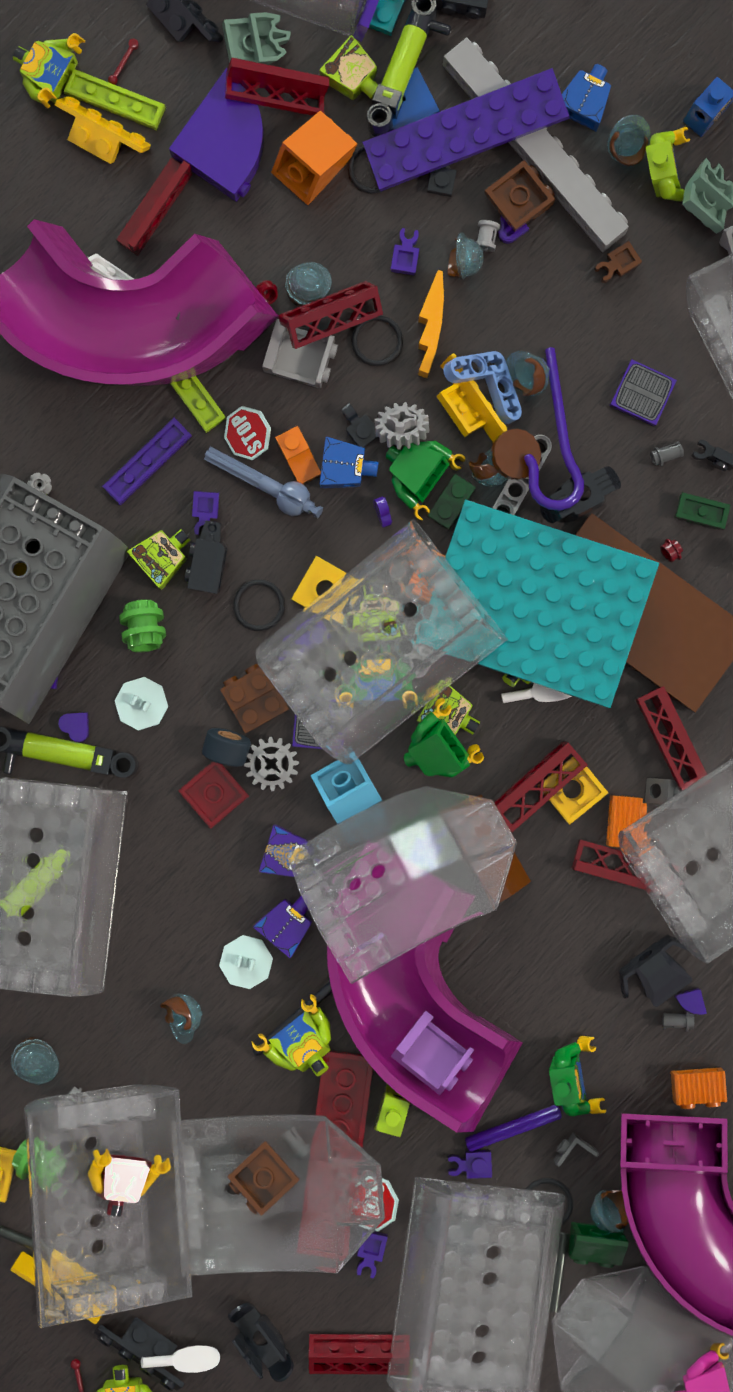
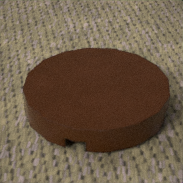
(510, 451)

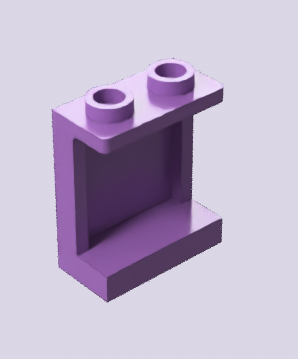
(432, 1055)

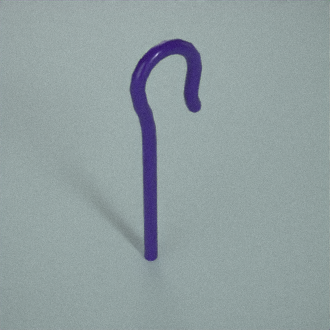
(564, 444)

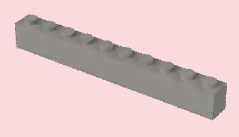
(546, 153)

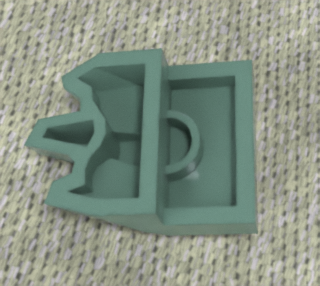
(255, 38)
(709, 195)

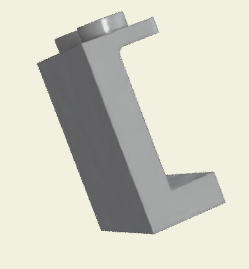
(303, 364)

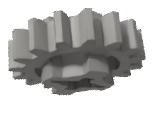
(402, 425)
(264, 772)

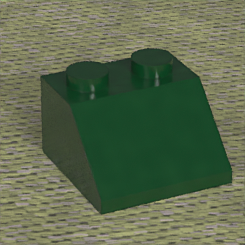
(592, 1244)

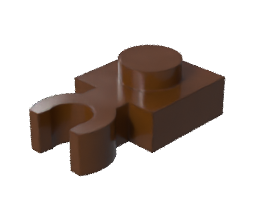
(620, 260)

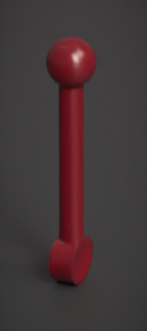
(133, 45)
(75, 1364)

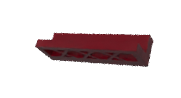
(275, 81)
(155, 206)
(329, 305)
(677, 736)
(535, 775)
(604, 872)
(349, 1348)

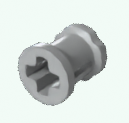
(487, 234)

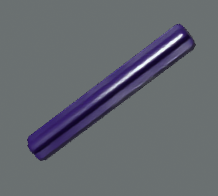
(513, 1128)

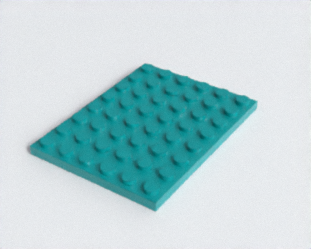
(555, 598)

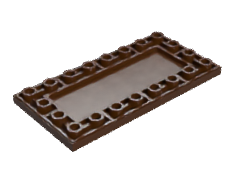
(682, 634)

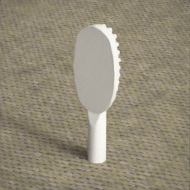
(537, 692)
(186, 1359)

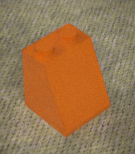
(313, 157)

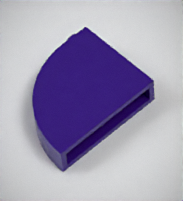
(222, 141)

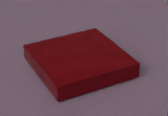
(213, 793)

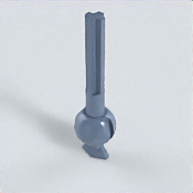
(291, 497)

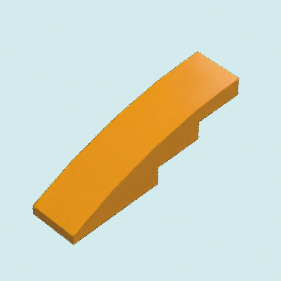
(432, 317)

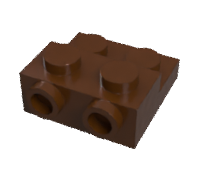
(520, 195)
(253, 698)
(262, 1179)

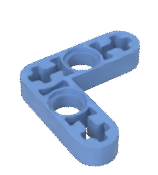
(492, 375)

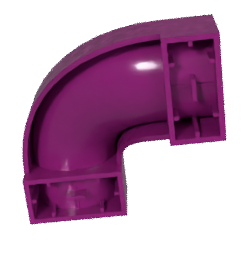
(128, 329)
(389, 1003)
(682, 1209)

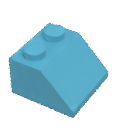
(345, 789)

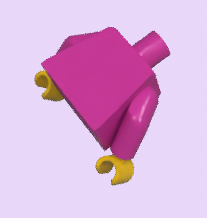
(707, 1373)

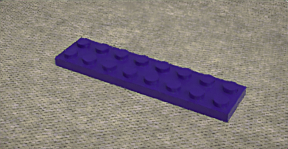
(466, 129)

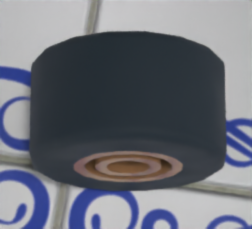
(226, 747)

